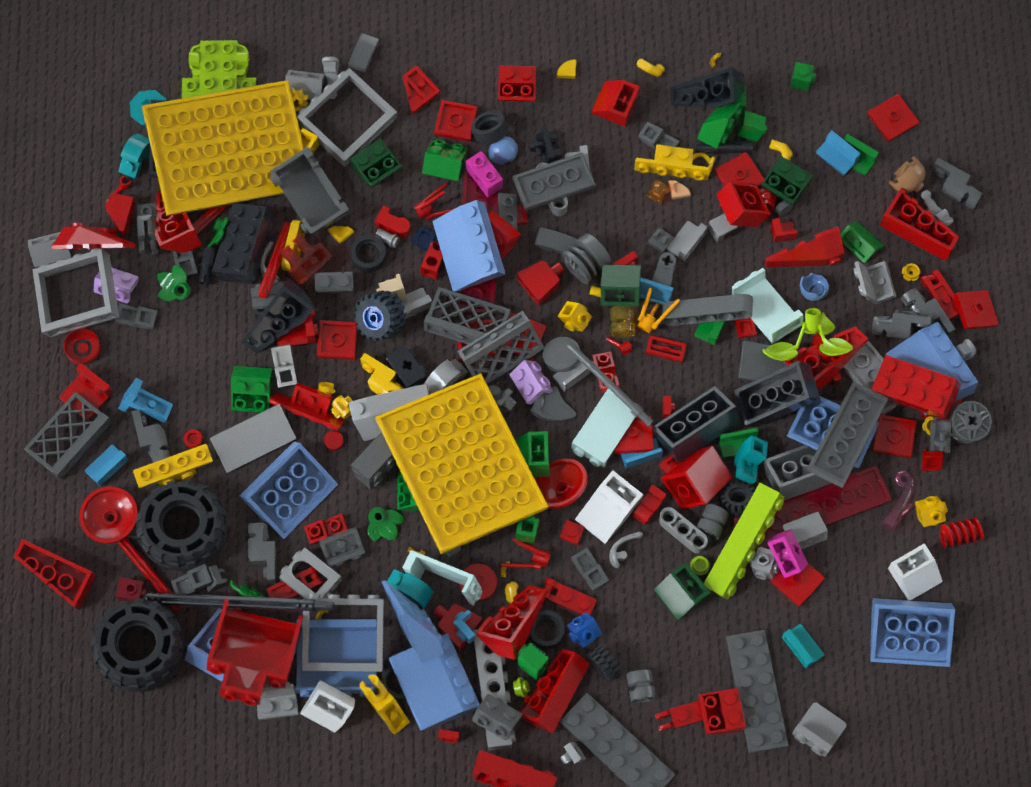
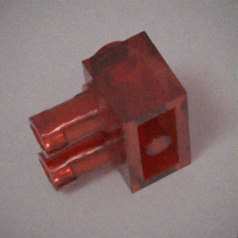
(313, 259)

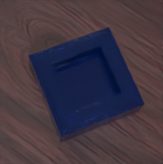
(424, 238)

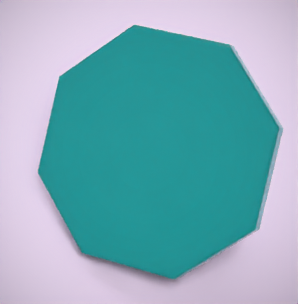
(141, 99)

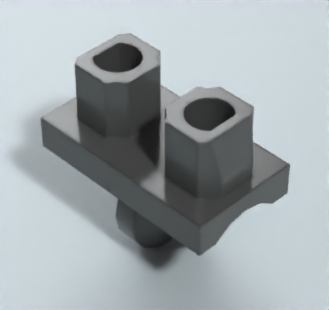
(502, 398)
(940, 435)

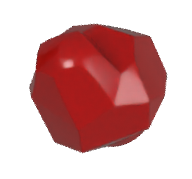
(769, 198)

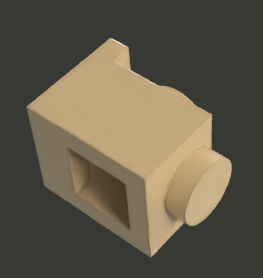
(395, 286)

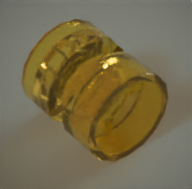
(622, 321)

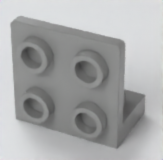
(278, 702)

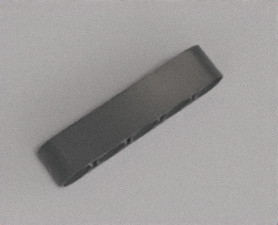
(709, 310)

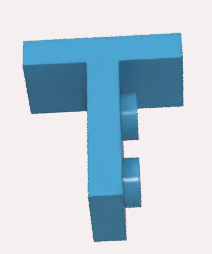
(145, 402)

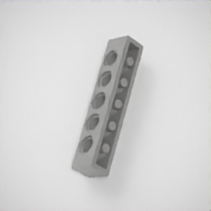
(486, 680)

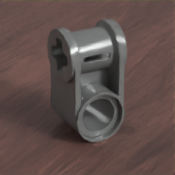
(664, 273)

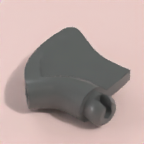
(552, 407)

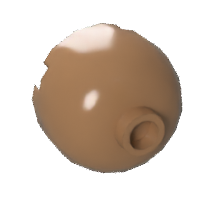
(909, 176)

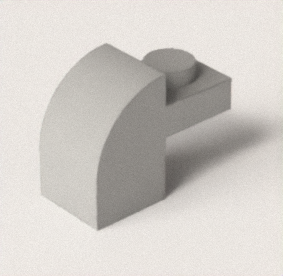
(284, 365)
(445, 375)

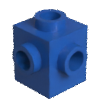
(584, 630)

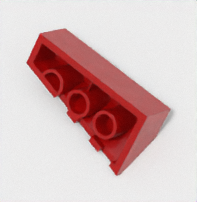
(554, 691)

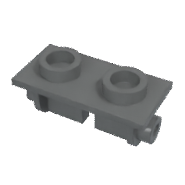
(508, 208)

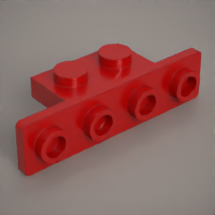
(309, 404)

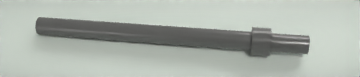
(635, 409)

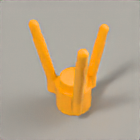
(648, 322)

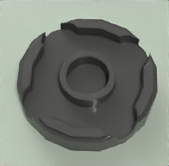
(557, 356)

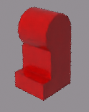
(392, 224)
(432, 261)
(649, 505)

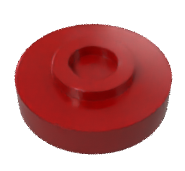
(82, 348)
(485, 578)

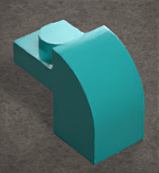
(133, 154)
(748, 458)
(411, 587)

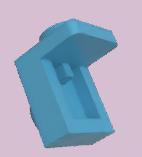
(463, 630)

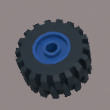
(380, 315)

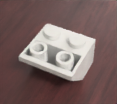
(916, 572)
(328, 706)

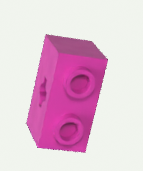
(484, 174)
(787, 553)

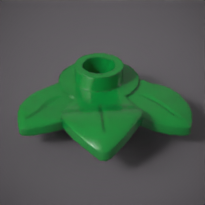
(218, 228)
(171, 284)
(386, 526)
(245, 590)

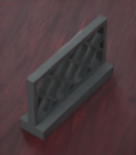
(461, 331)
(495, 340)
(77, 448)

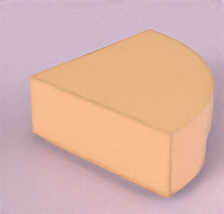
(678, 190)

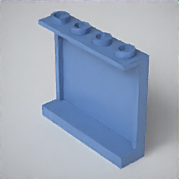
(338, 643)

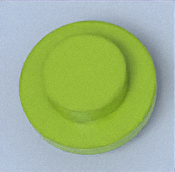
(700, 565)
(521, 687)

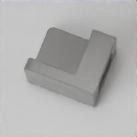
(719, 227)

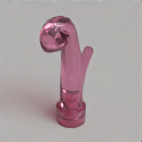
(901, 507)

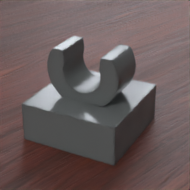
(660, 240)
(217, 580)

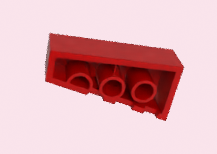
(918, 226)
(56, 572)
(507, 773)

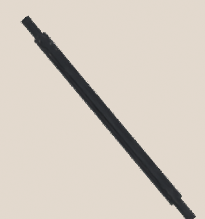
(238, 602)

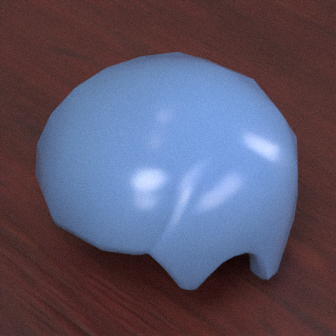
(503, 150)
(819, 284)

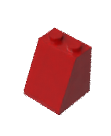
(697, 478)

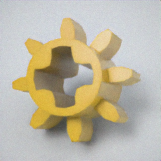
(301, 97)
(341, 407)

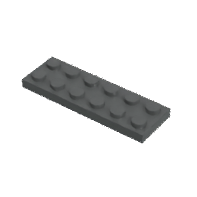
(847, 434)
(757, 691)
(615, 745)

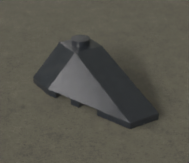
(710, 90)
(285, 311)

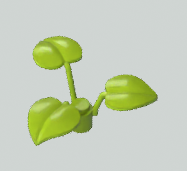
(814, 323)

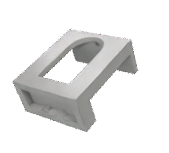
(306, 556)

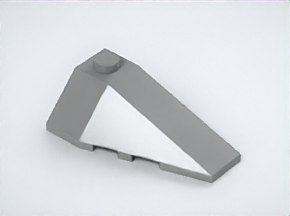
(366, 409)

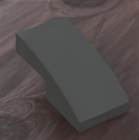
(363, 52)
(654, 135)
(553, 240)
(186, 262)
(136, 317)
(589, 569)
(193, 581)

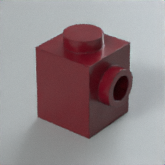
(130, 589)

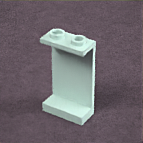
(769, 309)
(603, 429)
(418, 563)

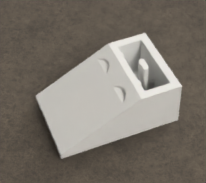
(609, 507)

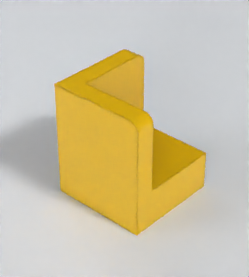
(309, 140)

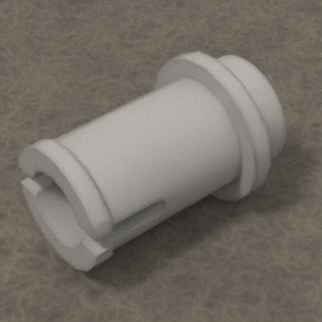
(388, 238)

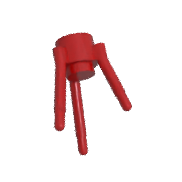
(424, 208)
(539, 556)

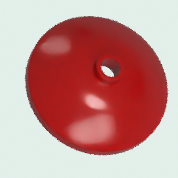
(564, 484)
(103, 504)

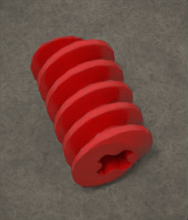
(959, 531)

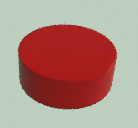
(193, 438)
(333, 440)

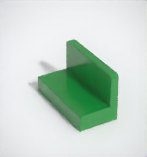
(867, 155)
(860, 241)
(709, 331)
(731, 442)

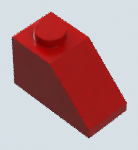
(120, 211)

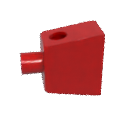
(540, 280)
(446, 624)

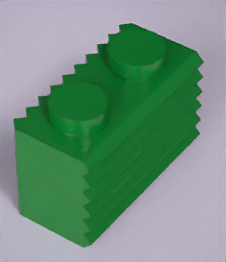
(532, 660)

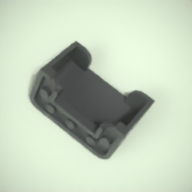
(309, 191)

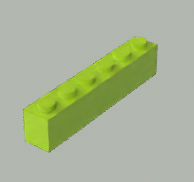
(743, 541)

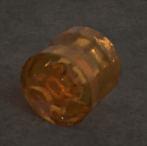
(658, 192)

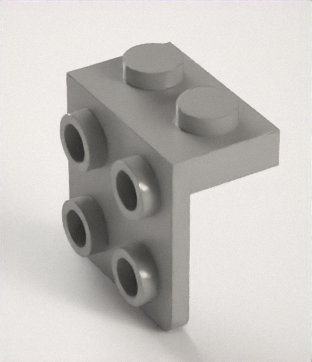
(875, 282)
(819, 729)

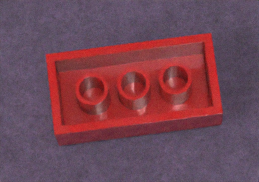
(916, 387)

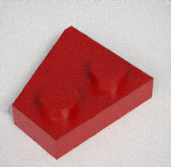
(419, 89)

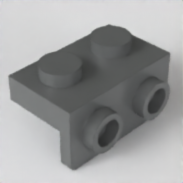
(342, 547)
(496, 716)

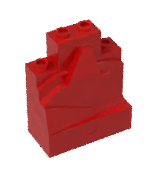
(252, 653)

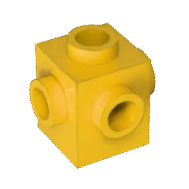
(574, 316)
(931, 511)

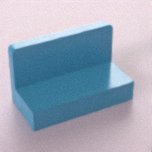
(838, 153)
(635, 459)
(106, 465)

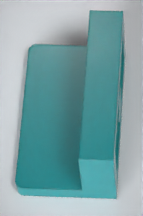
(802, 645)

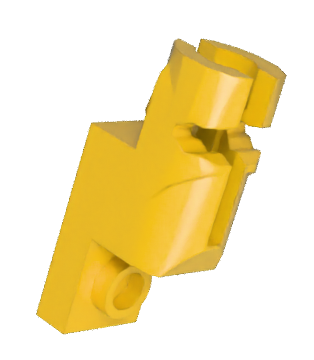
(382, 378)
(385, 705)

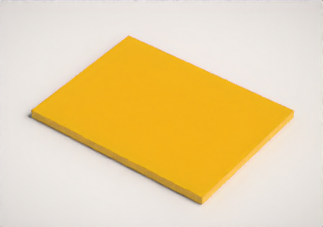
(222, 145)
(461, 463)

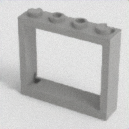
(367, 137)
(85, 319)
(352, 600)

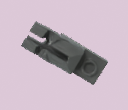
(956, 183)
(146, 228)
(920, 304)
(901, 323)
(151, 437)
(262, 550)

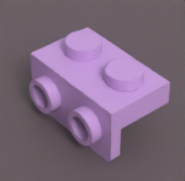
(123, 283)
(530, 381)

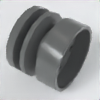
(585, 258)
(980, 425)

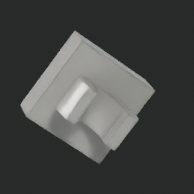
(573, 754)

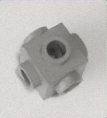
(764, 564)

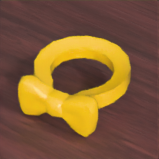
(710, 161)

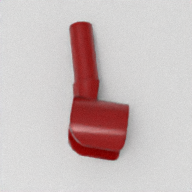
(123, 186)
(624, 348)

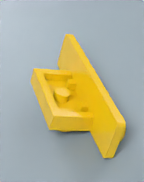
(673, 162)
(173, 468)

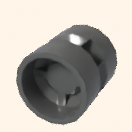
(713, 520)
(641, 682)

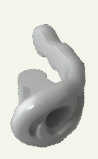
(331, 67)
(938, 214)
(269, 247)
(966, 350)
(616, 556)

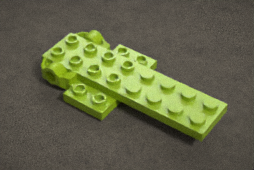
(217, 68)

